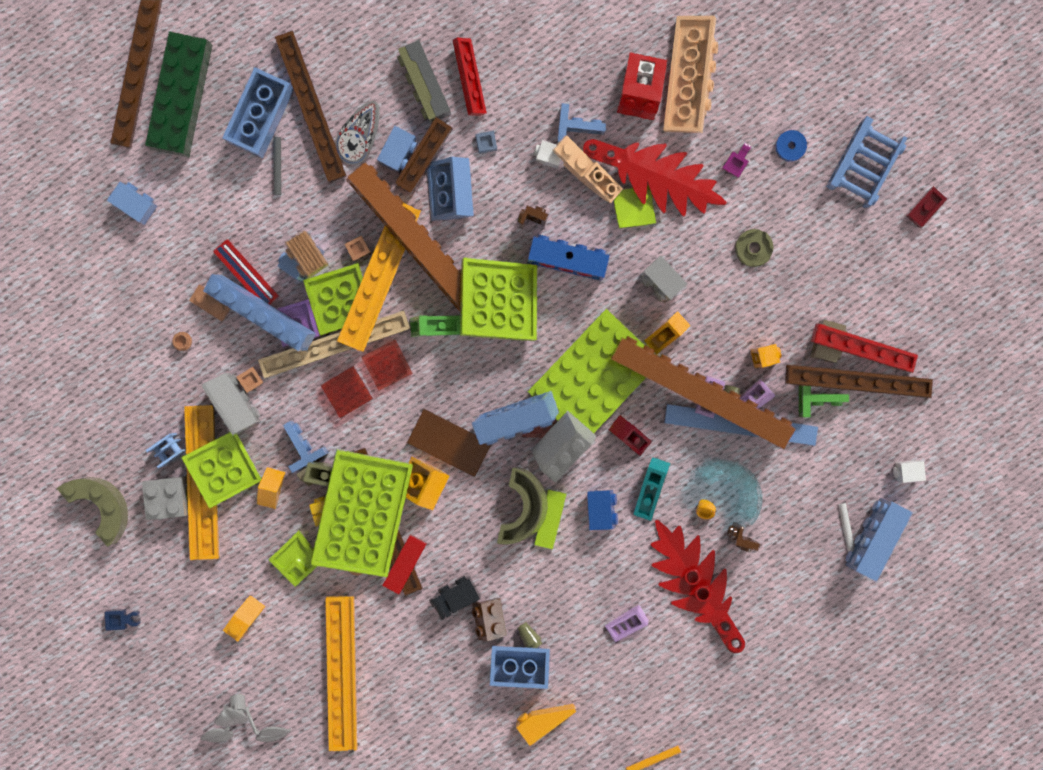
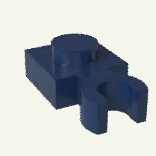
(119, 619)

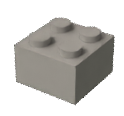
(662, 280)
(165, 497)

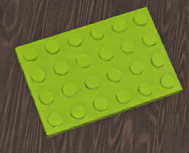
(586, 376)
(361, 513)

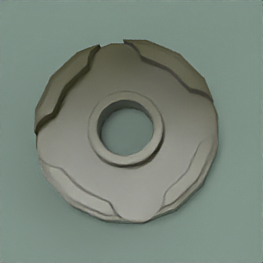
(765, 248)

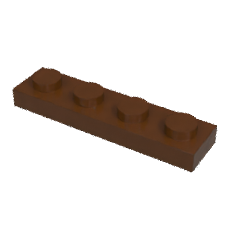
(424, 155)

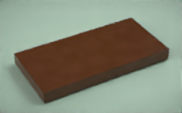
(448, 442)

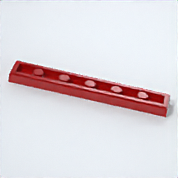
(864, 348)

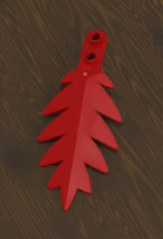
(659, 174)
(696, 581)

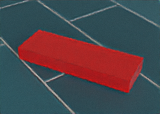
(404, 564)

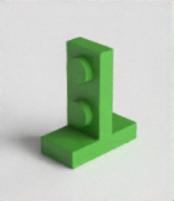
(434, 325)
(805, 399)

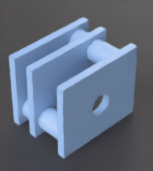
(171, 443)

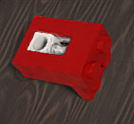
(640, 98)

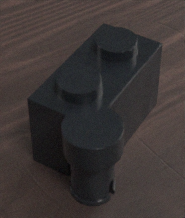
(455, 597)

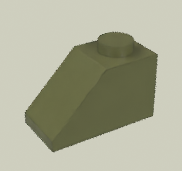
(317, 473)

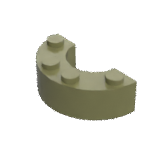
(108, 500)
(534, 508)

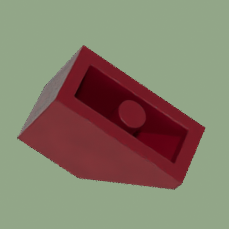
(630, 435)

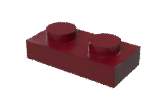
(926, 207)

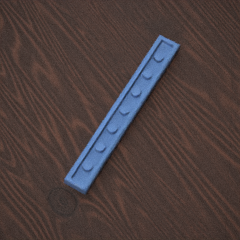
(687, 417)

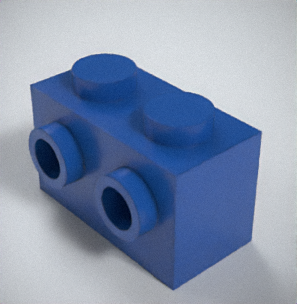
(601, 510)

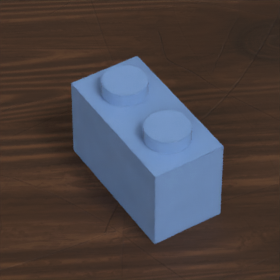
(397, 149)
(132, 203)

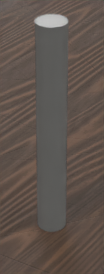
(277, 165)

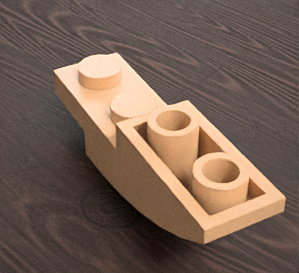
(586, 170)

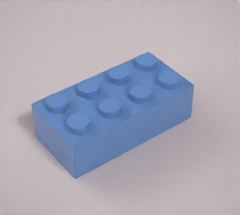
(258, 112)
(515, 418)
(878, 538)

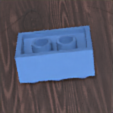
(450, 189)
(519, 667)

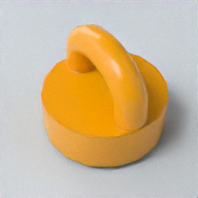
(705, 509)

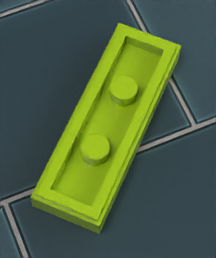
(547, 533)

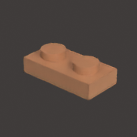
(209, 303)

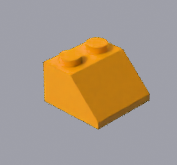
(425, 484)

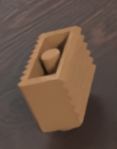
(306, 254)

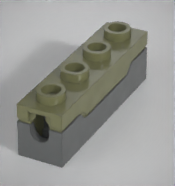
(424, 81)

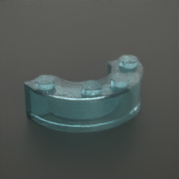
(747, 485)

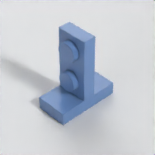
(578, 124)
(302, 446)

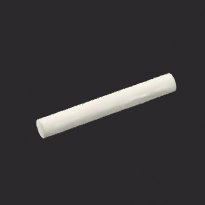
(846, 527)

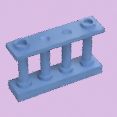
(856, 146)

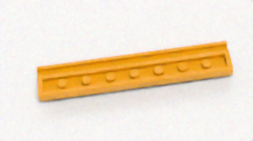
(373, 289)
(201, 519)
(341, 673)

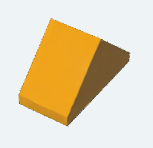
(270, 488)

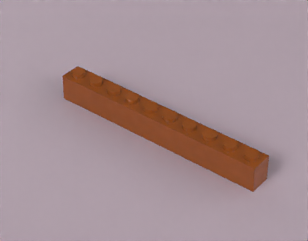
(407, 231)
(702, 392)

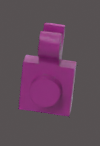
(736, 162)

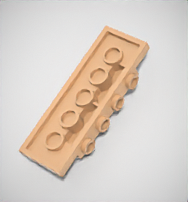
(691, 74)

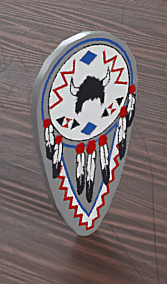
(358, 134)

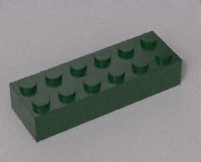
(179, 94)

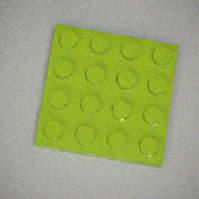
(498, 300)

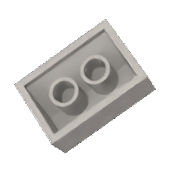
(231, 403)
(562, 446)

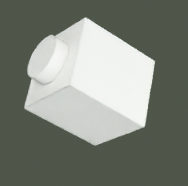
(546, 155)
(909, 471)

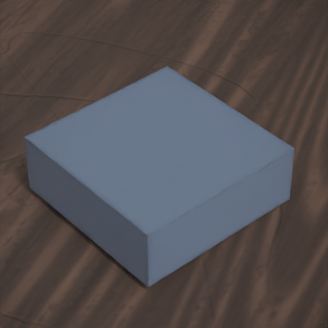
(486, 142)

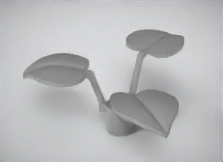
(235, 715)

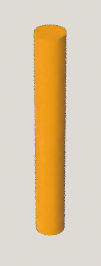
(655, 759)

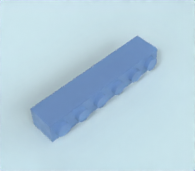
(259, 312)

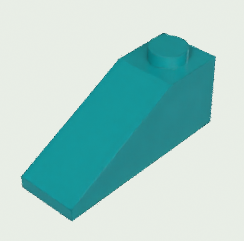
(651, 488)

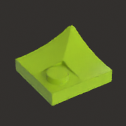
(631, 211)
(294, 558)

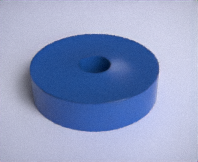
(785, 152)

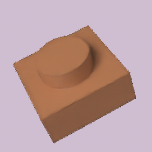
(357, 248)
(249, 379)

